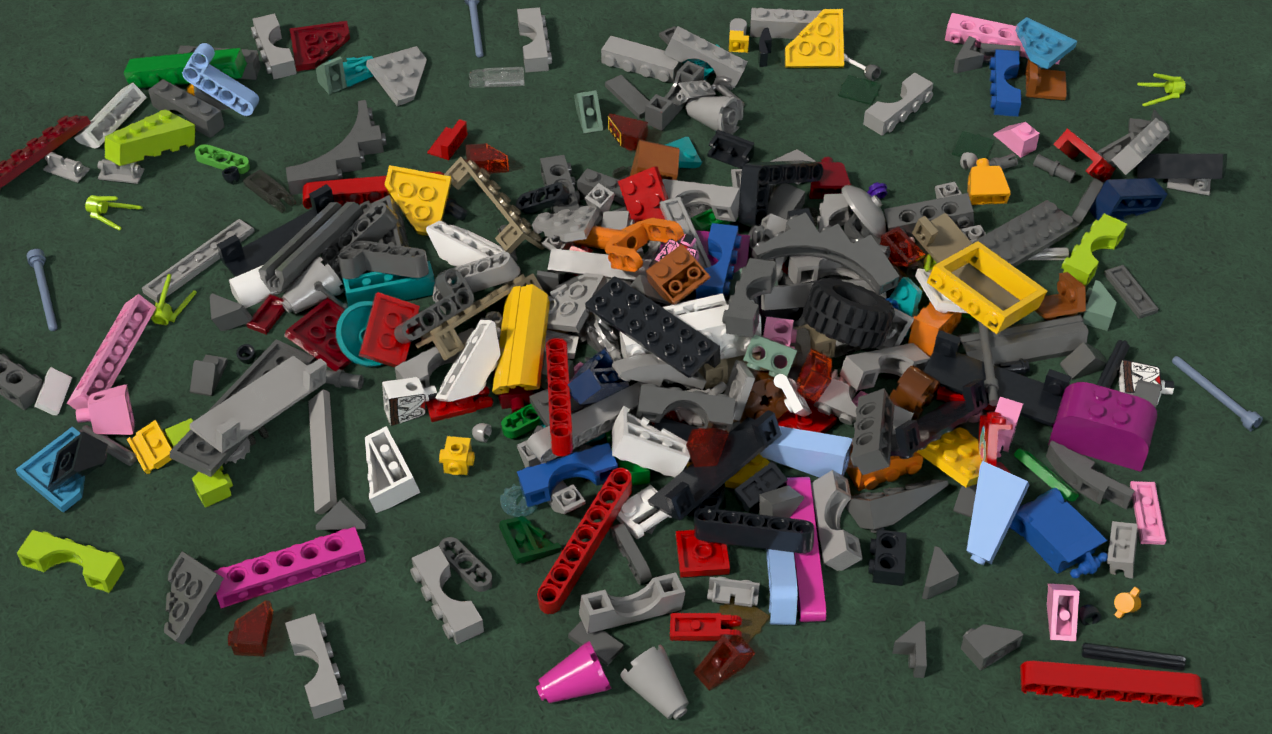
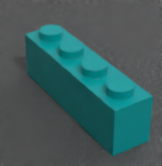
(400, 287)

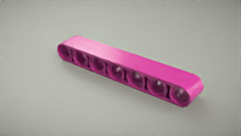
(807, 565)

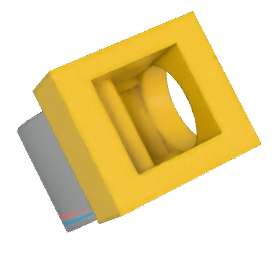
(737, 39)

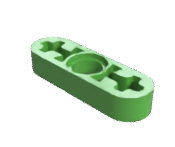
(217, 153)

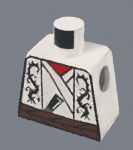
(1132, 371)
(406, 399)

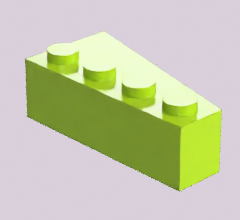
(149, 138)

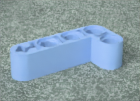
(240, 99)
(782, 587)

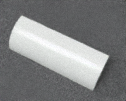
(111, 116)
(250, 289)

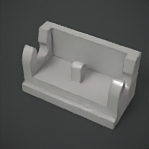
(1122, 548)

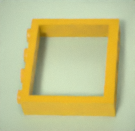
(999, 271)

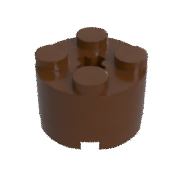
(914, 391)
(772, 400)

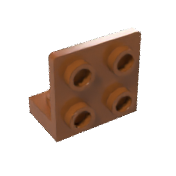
(1045, 83)
(1068, 301)

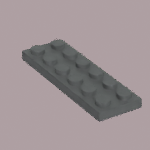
(1029, 233)

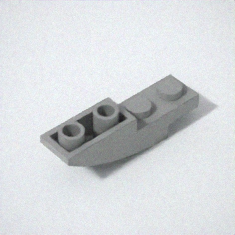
(653, 370)

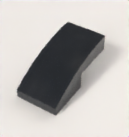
(765, 45)

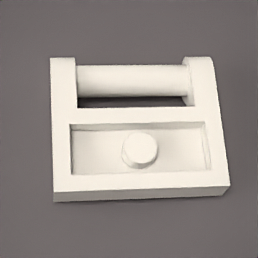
(794, 401)
(638, 509)

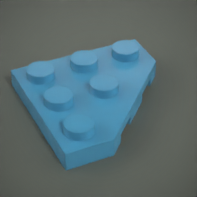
(1042, 43)
(38, 472)

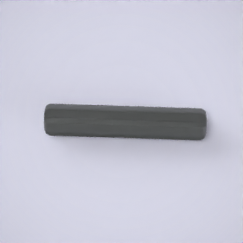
(113, 448)

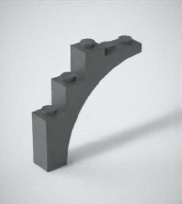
(346, 157)
(831, 243)

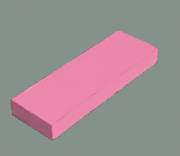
(1148, 513)

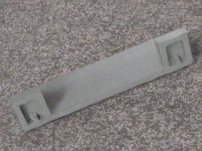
(259, 402)

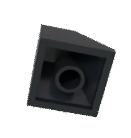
(77, 460)

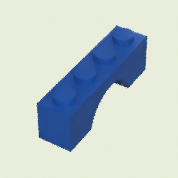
(1006, 98)
(722, 245)
(540, 480)

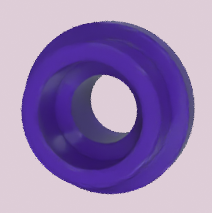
(878, 189)

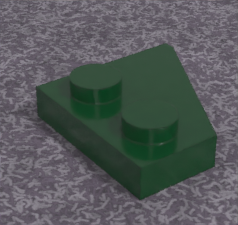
(526, 541)

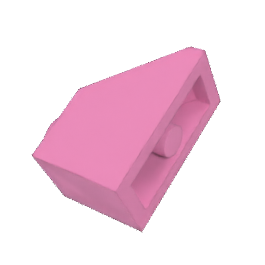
(1019, 138)
(1062, 611)

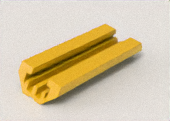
(522, 339)

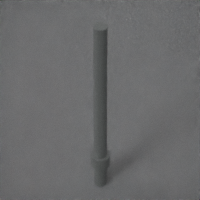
(991, 383)

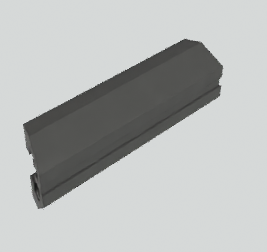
(308, 244)
(1030, 340)

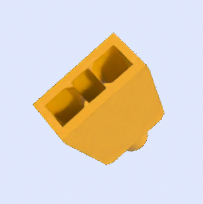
(987, 184)

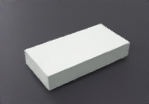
(53, 391)

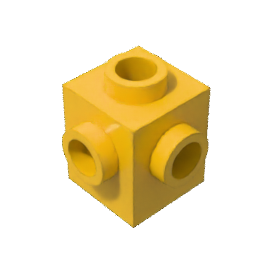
(457, 455)

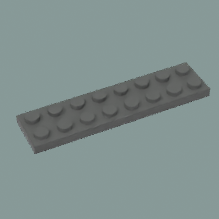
(198, 453)

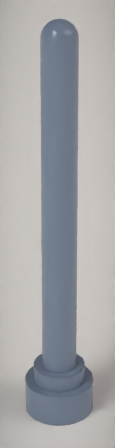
(475, 26)
(36, 259)
(1247, 417)

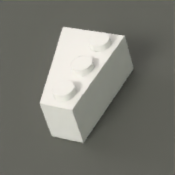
(646, 446)
(388, 474)

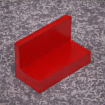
(449, 141)

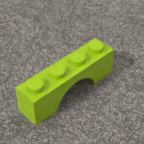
(1104, 234)
(208, 488)
(44, 550)

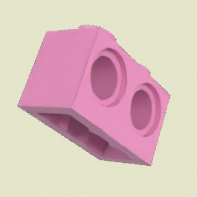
(782, 332)

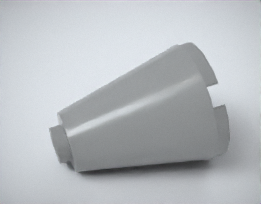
(716, 112)
(302, 292)
(657, 682)

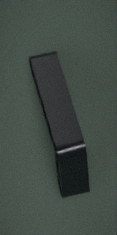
(756, 181)
(718, 525)

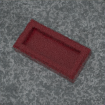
(267, 315)

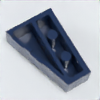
(1128, 197)
(596, 380)

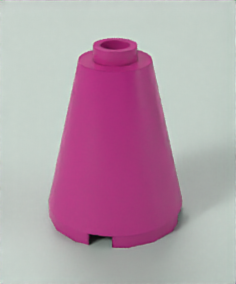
(574, 676)

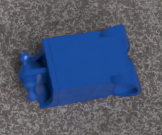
(1059, 534)

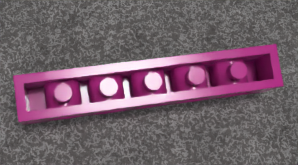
(301, 568)

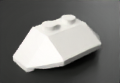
(460, 245)
(472, 365)

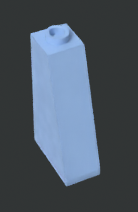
(810, 451)
(994, 509)

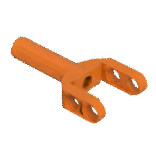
(623, 243)

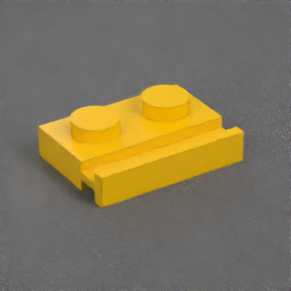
(151, 447)

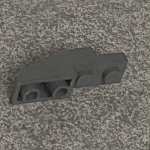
(1079, 473)

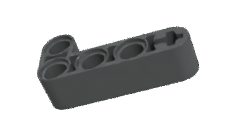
(369, 227)
(382, 258)
(433, 312)

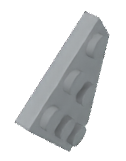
(399, 73)
(567, 224)
(567, 304)

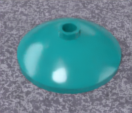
(351, 330)

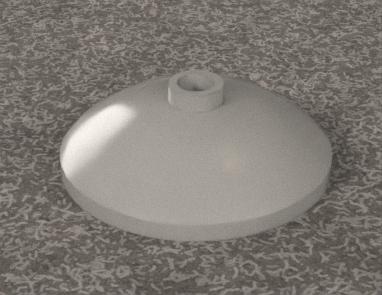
(866, 209)

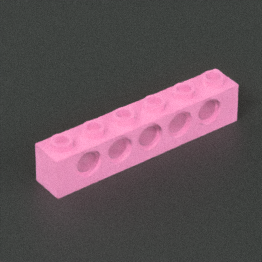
(984, 31)
(113, 351)

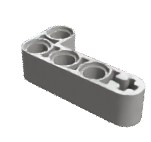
(484, 274)

